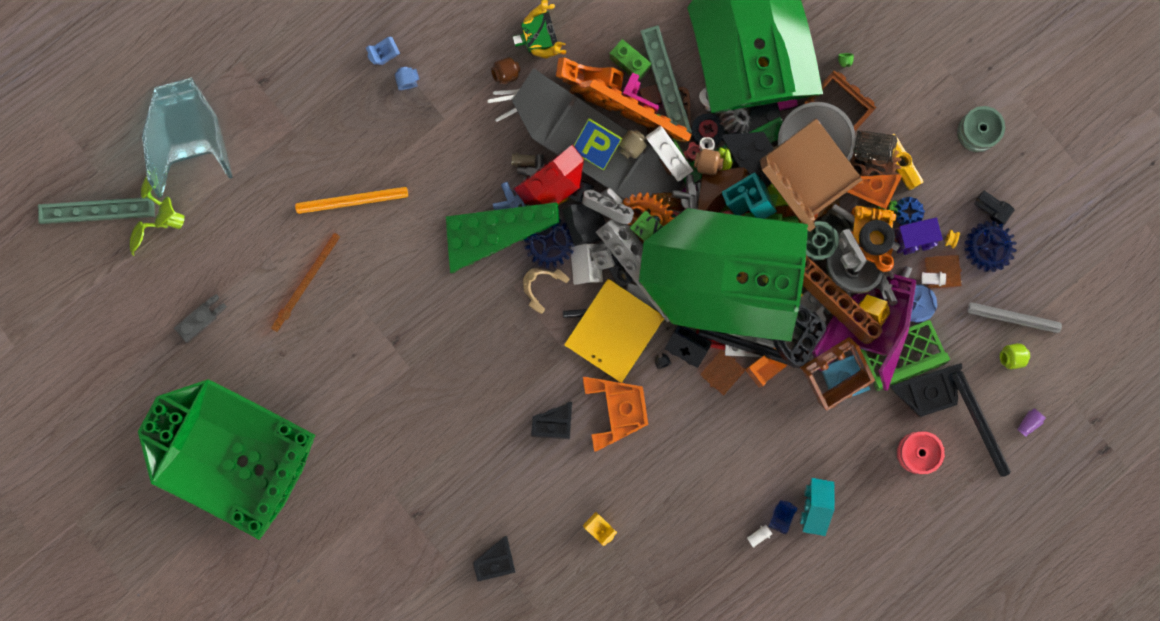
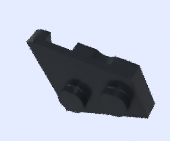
(763, 114)
(553, 423)
(495, 561)

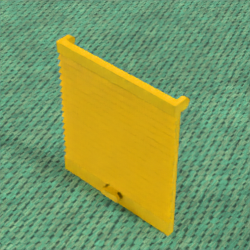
(614, 330)

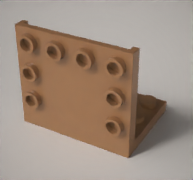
(809, 171)

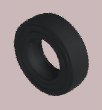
(885, 229)

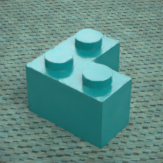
(750, 195)
(818, 506)

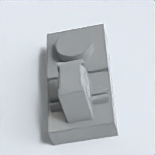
(852, 253)

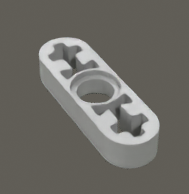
(607, 206)

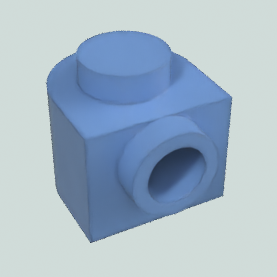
(406, 78)

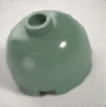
(821, 241)

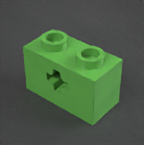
(629, 59)

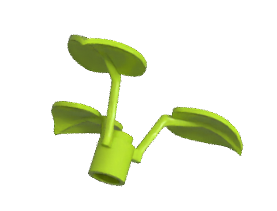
(164, 218)

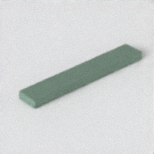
(664, 77)
(95, 210)

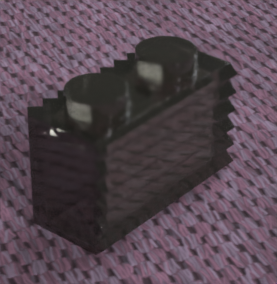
(875, 146)

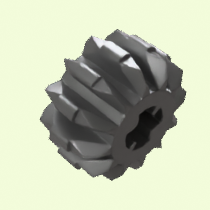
(735, 121)

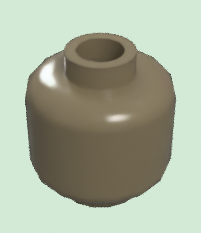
(632, 144)

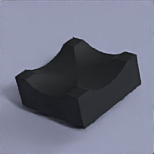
(583, 223)

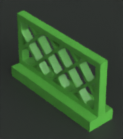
(914, 368)

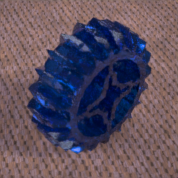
(990, 239)
(557, 246)

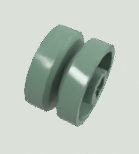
(991, 131)

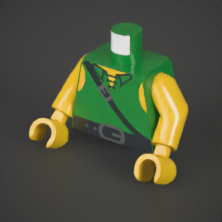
(539, 33)

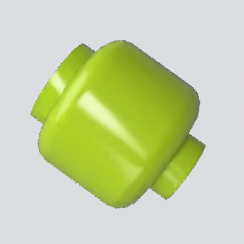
(1014, 356)

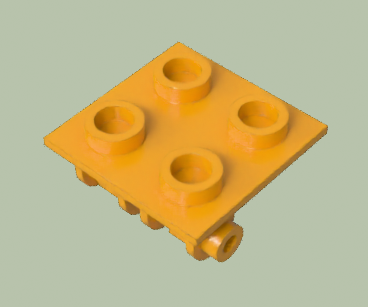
(866, 214)

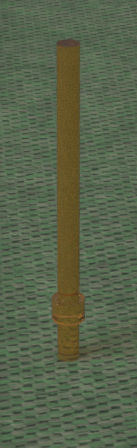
(284, 314)

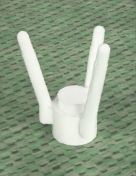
(504, 98)

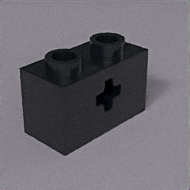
(688, 345)

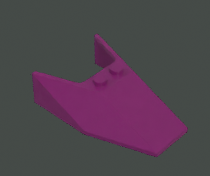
(893, 330)

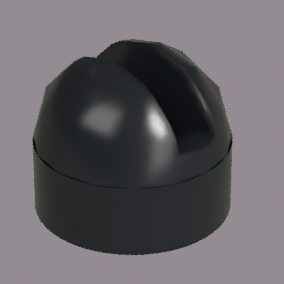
(662, 362)

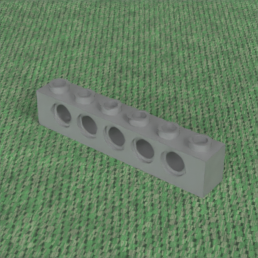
(627, 250)

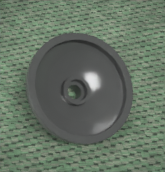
(859, 281)

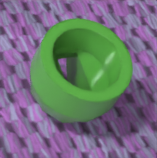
(845, 59)

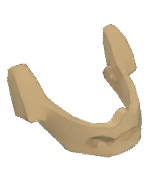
(531, 276)

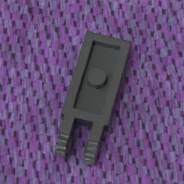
(199, 319)

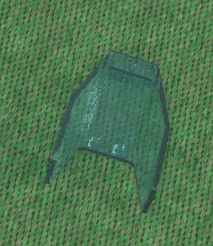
(179, 129)

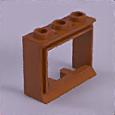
(853, 91)
(847, 387)

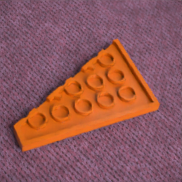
(611, 99)

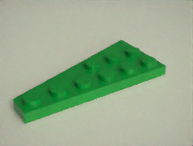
(488, 232)

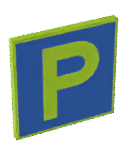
(597, 144)

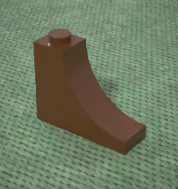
(712, 186)

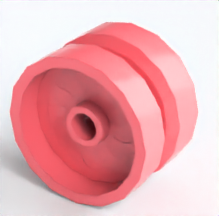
(909, 455)

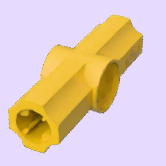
(909, 173)

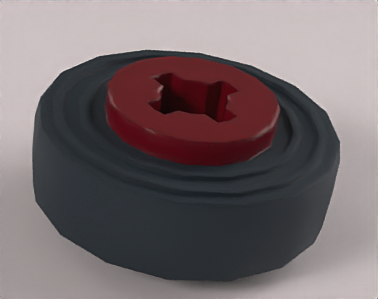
(700, 131)

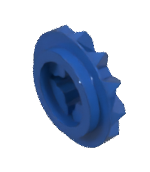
(902, 217)

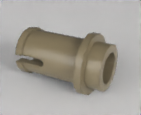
(523, 160)

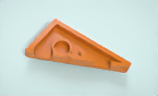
(877, 189)

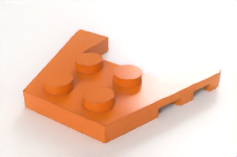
(625, 409)

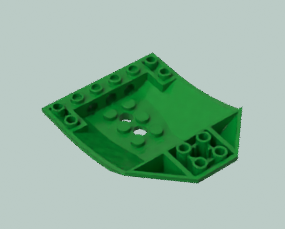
(730, 61)
(695, 266)
(195, 446)

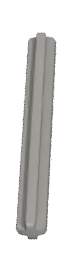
(1014, 317)

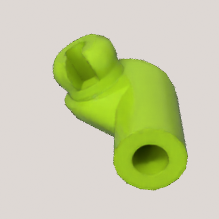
(726, 155)

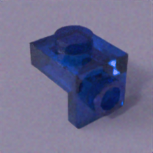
(782, 516)

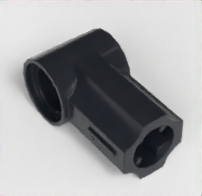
(998, 210)

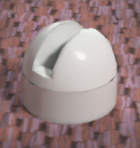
(707, 140)

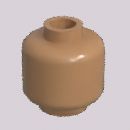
(708, 162)

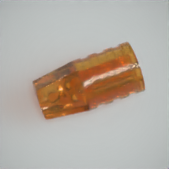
(674, 203)

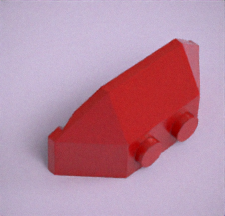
(554, 180)

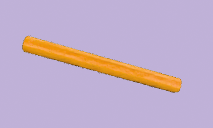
(351, 200)

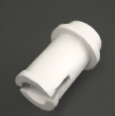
(933, 278)
(759, 535)

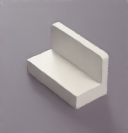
(584, 266)

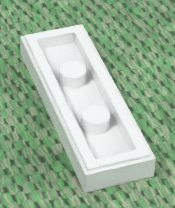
(669, 153)

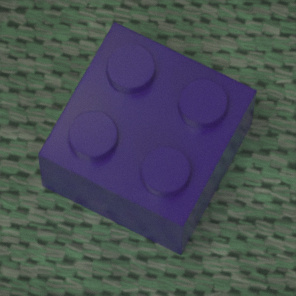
(918, 235)

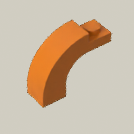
(575, 73)

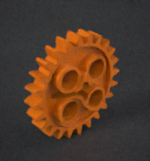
(645, 203)

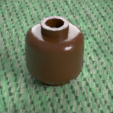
(505, 70)

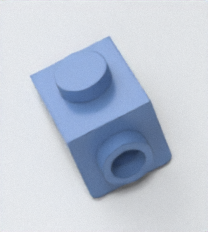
(383, 51)

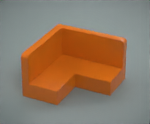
(764, 369)

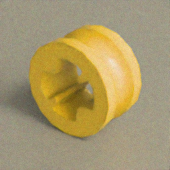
(952, 239)

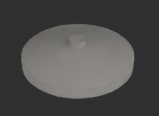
(831, 118)

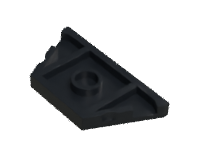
(748, 150)
(930, 391)

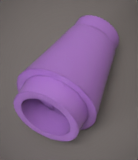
(1031, 422)

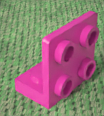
(632, 89)

